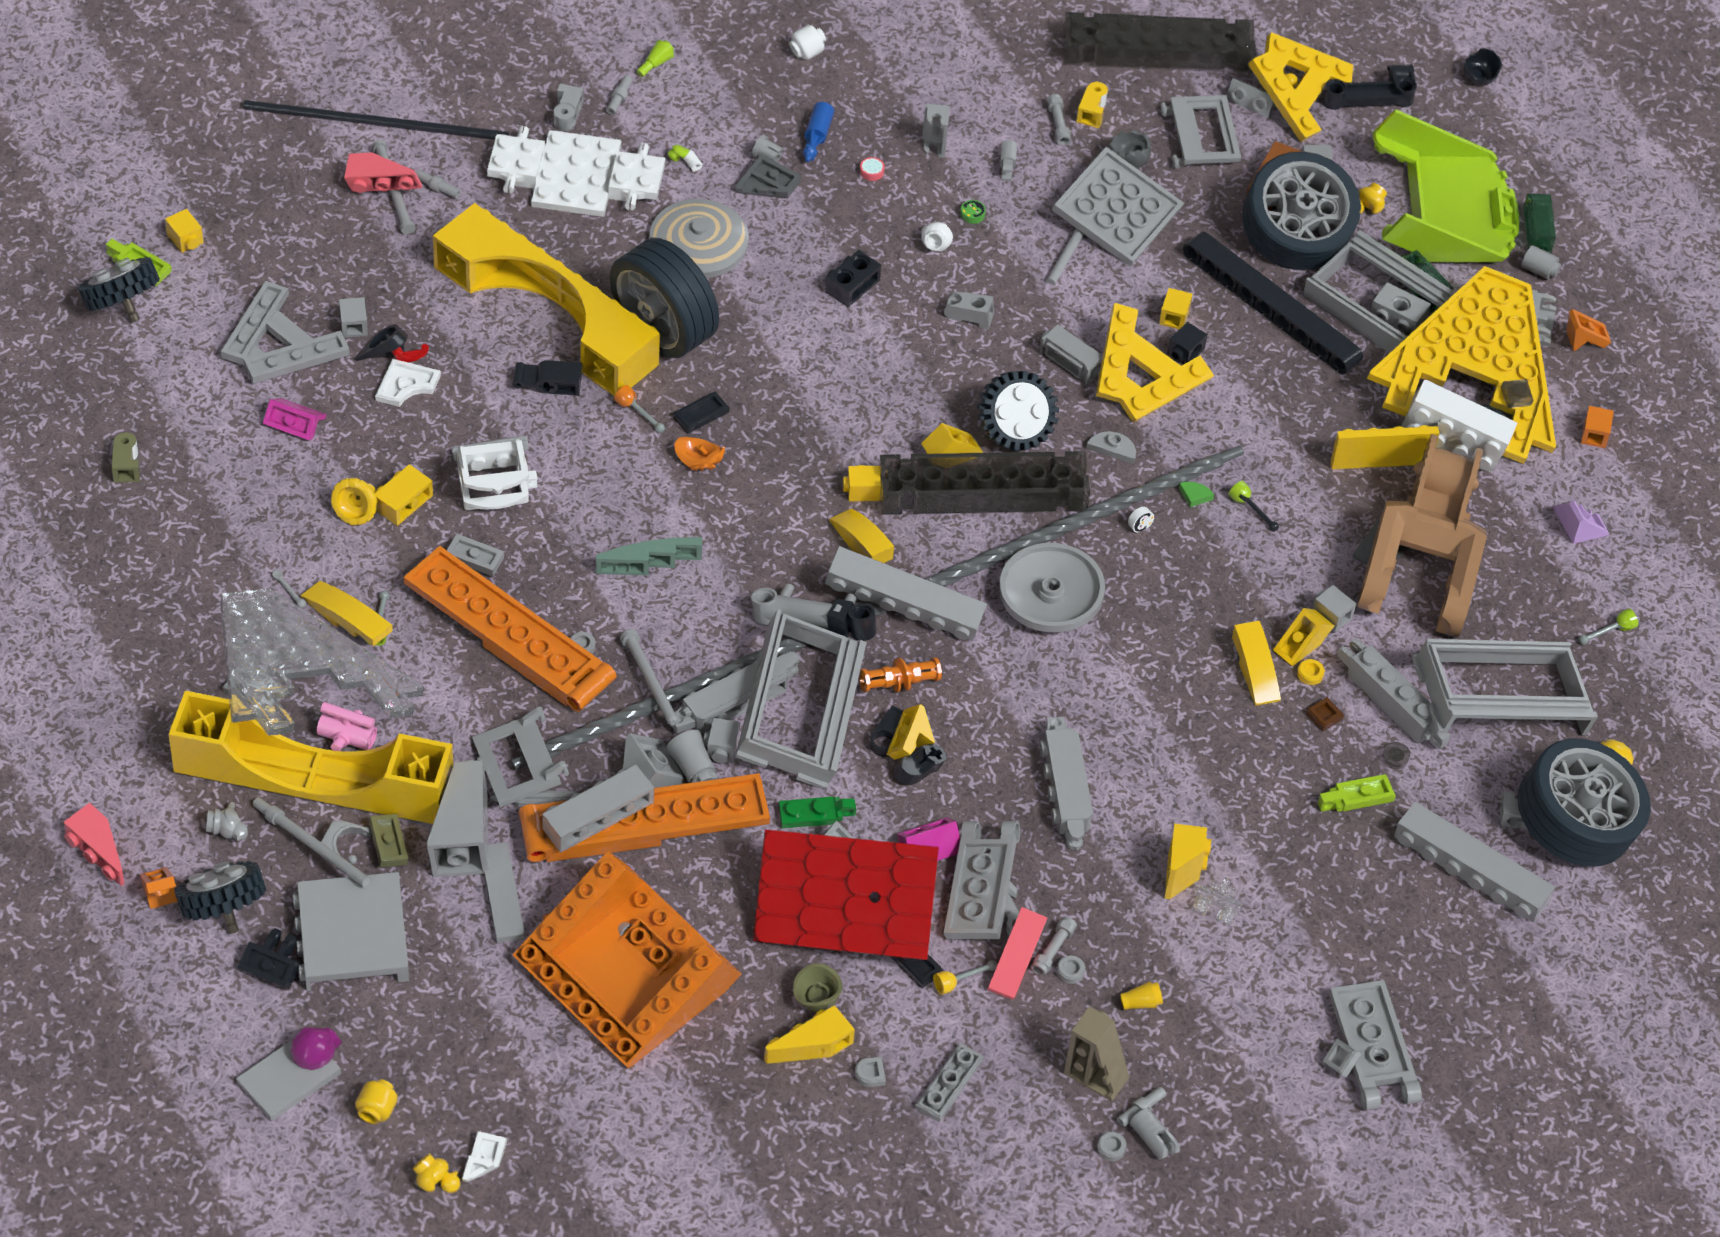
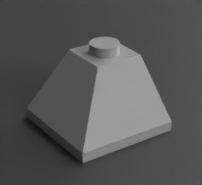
(652, 760)

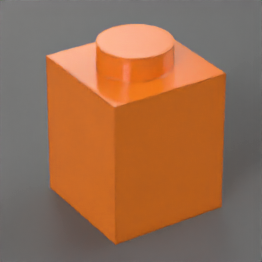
(1597, 426)

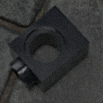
(1187, 343)

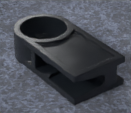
(886, 729)

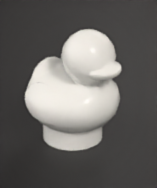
(937, 236)

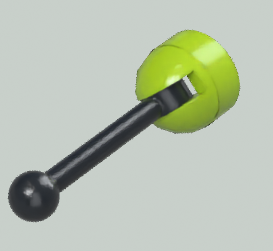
(1241, 493)

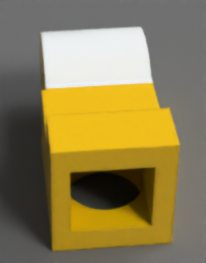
(1092, 105)

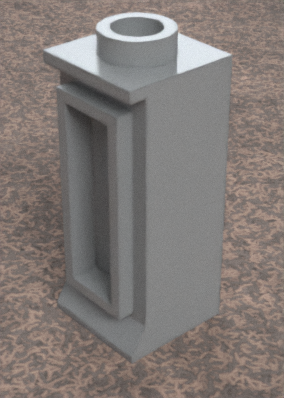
(1071, 353)

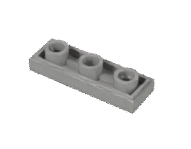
(942, 1093)

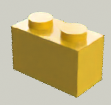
(403, 494)

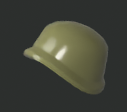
(817, 987)

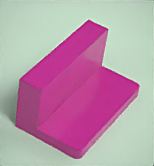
(292, 418)
(939, 833)

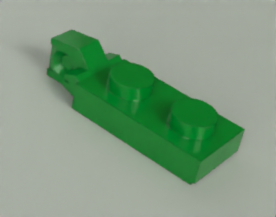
(815, 811)

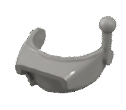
(341, 828)

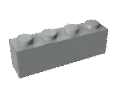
(598, 808)

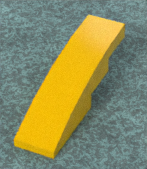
(347, 612)

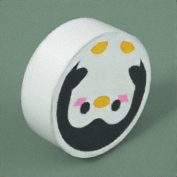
(1140, 519)

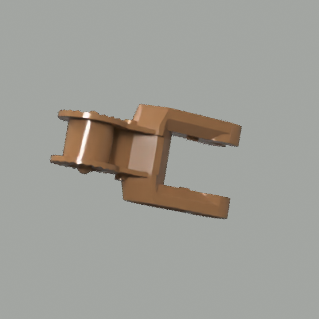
(1434, 523)

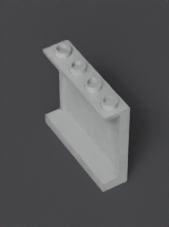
(351, 929)

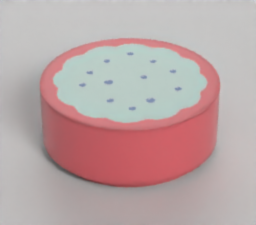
(872, 169)

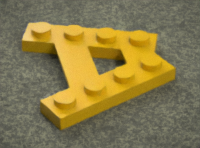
(1296, 102)
(1125, 345)

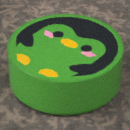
(973, 211)

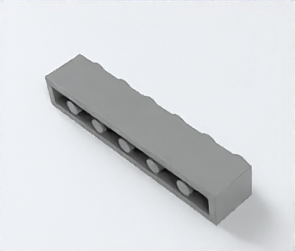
(905, 594)
(1474, 862)

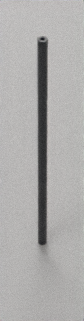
(372, 120)

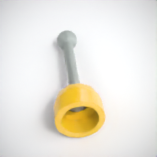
(946, 981)

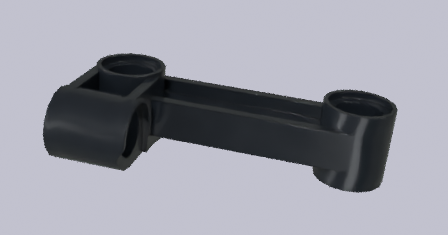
(1397, 91)

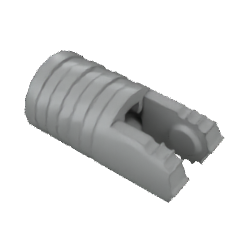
(1154, 1133)

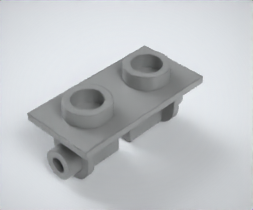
(1250, 98)

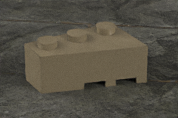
(1096, 1055)

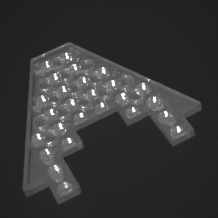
(278, 641)

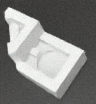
(485, 1155)

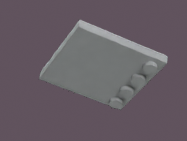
(1118, 206)

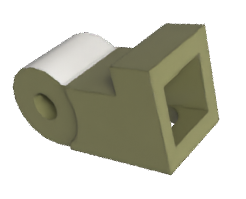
(125, 452)

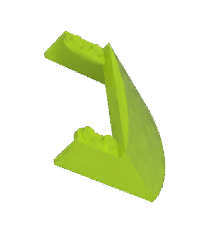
(1455, 194)

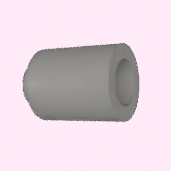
(1541, 263)

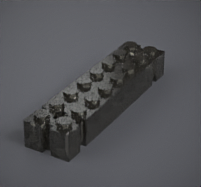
(1158, 42)
(984, 482)

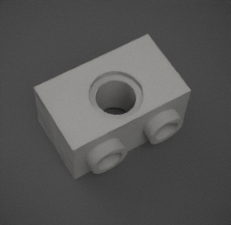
(1400, 309)

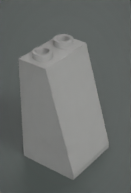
(461, 825)

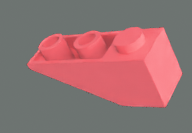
(376, 173)
(92, 834)

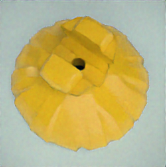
(354, 501)

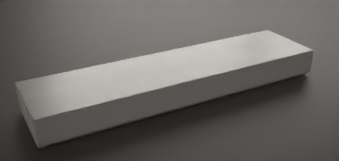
(503, 894)

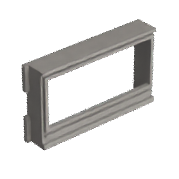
(1355, 315)
(1447, 707)
(823, 765)

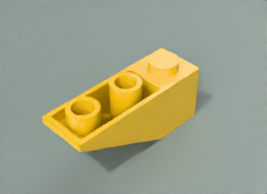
(817, 1038)

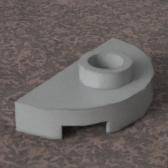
(1113, 445)

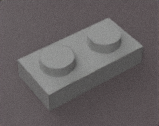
(476, 554)

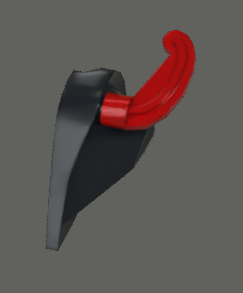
(390, 343)

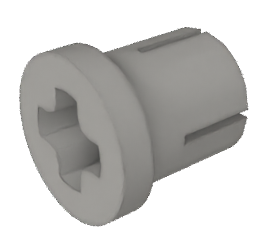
(767, 148)

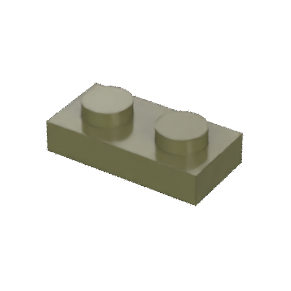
(388, 840)

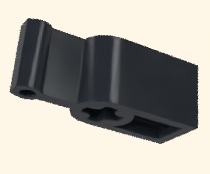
(550, 377)

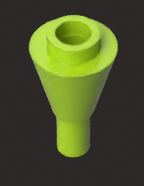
(660, 53)

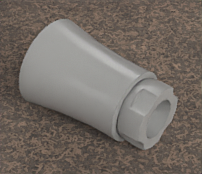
(692, 756)

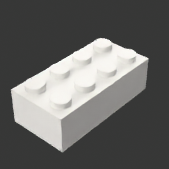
(1461, 424)

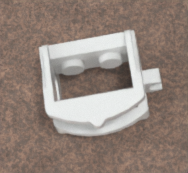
(494, 456)

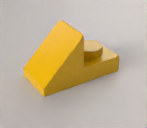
(911, 732)

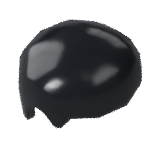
(1482, 67)

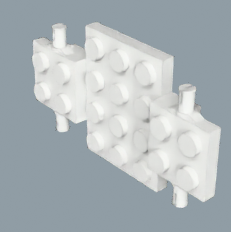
(575, 171)

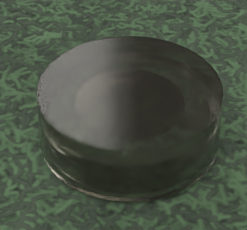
(1396, 755)

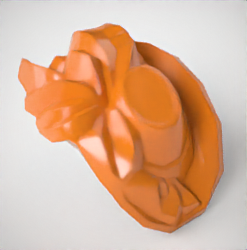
(698, 453)

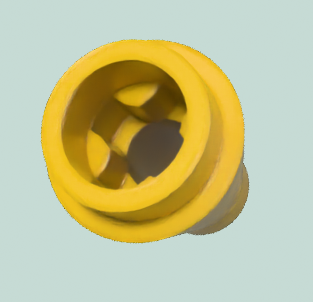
(1142, 997)

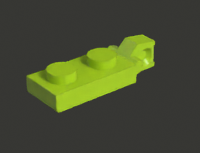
(132, 251)
(1357, 794)

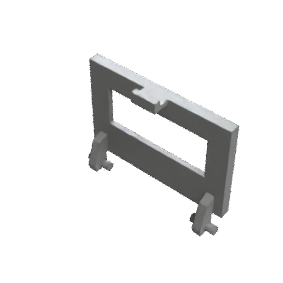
(1188, 132)
(535, 752)

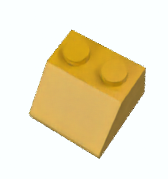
(1186, 858)

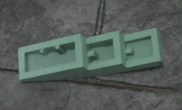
(638, 557)

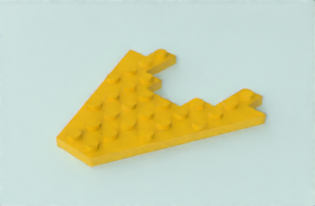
(1487, 334)

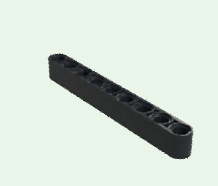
(1274, 302)

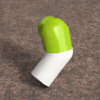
(688, 155)

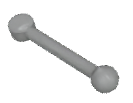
(278, 575)

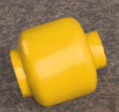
(376, 1101)

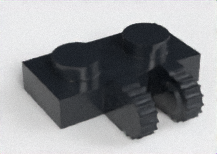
(269, 964)

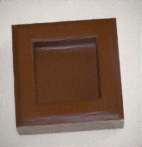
(1324, 714)

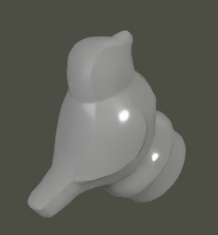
(226, 823)

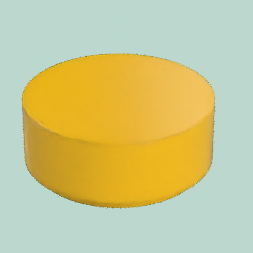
(1310, 672)

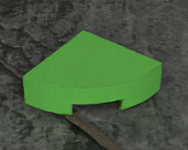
(1195, 493)

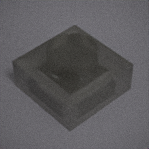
(1517, 393)

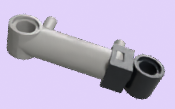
(840, 617)

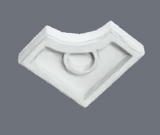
(406, 380)

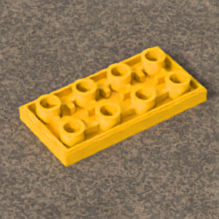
(1380, 447)

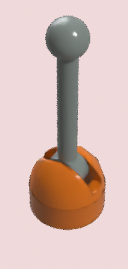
(627, 397)

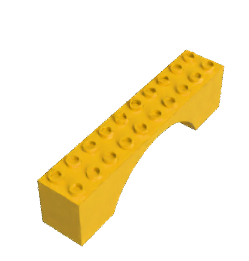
(488, 254)
(396, 778)

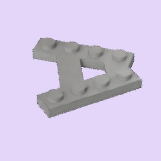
(301, 349)

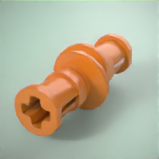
(900, 674)

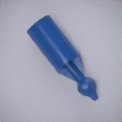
(817, 129)

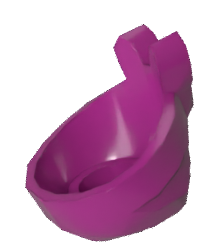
(314, 1047)

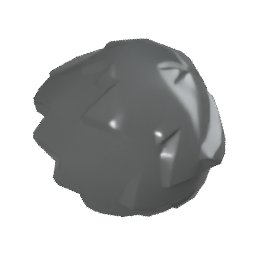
(1132, 147)

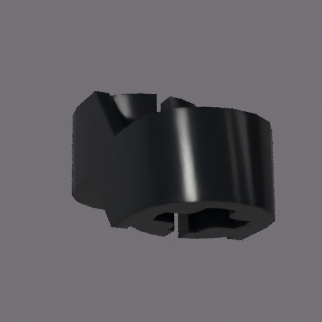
(920, 764)

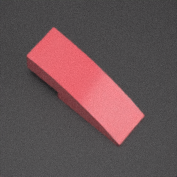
(1017, 953)

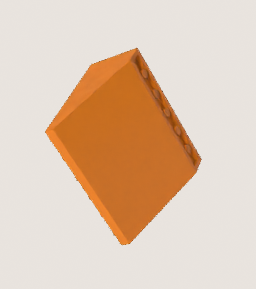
(627, 986)

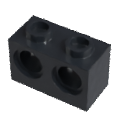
(853, 278)

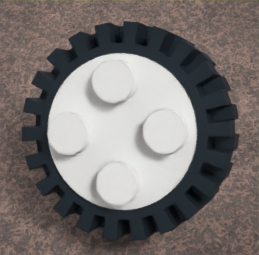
(1017, 410)

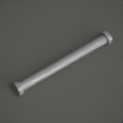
(406, 225)

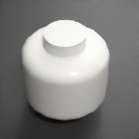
(807, 42)

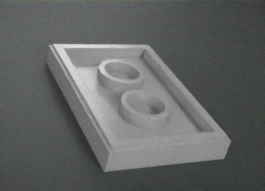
(280, 1083)

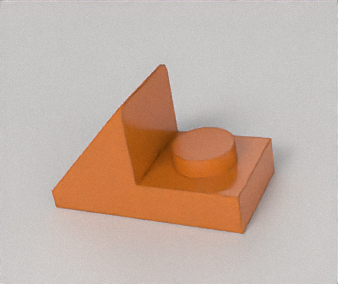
(1584, 328)
(159, 887)

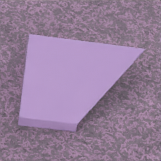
(1580, 523)

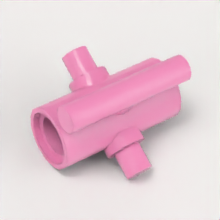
(346, 727)

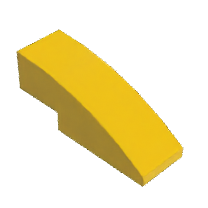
(863, 535)
(1256, 662)

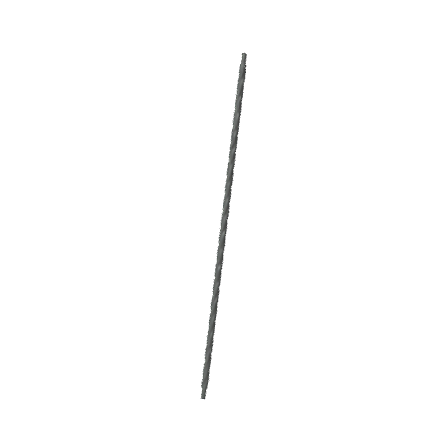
(945, 578)

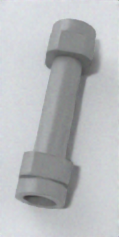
(1062, 133)
(1043, 962)

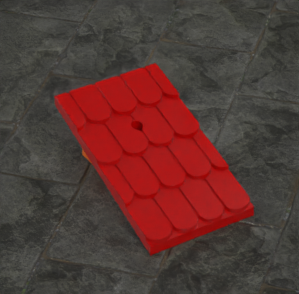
(820, 887)

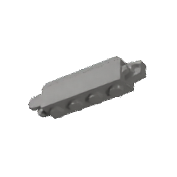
(1391, 692)
(731, 695)
(1067, 780)

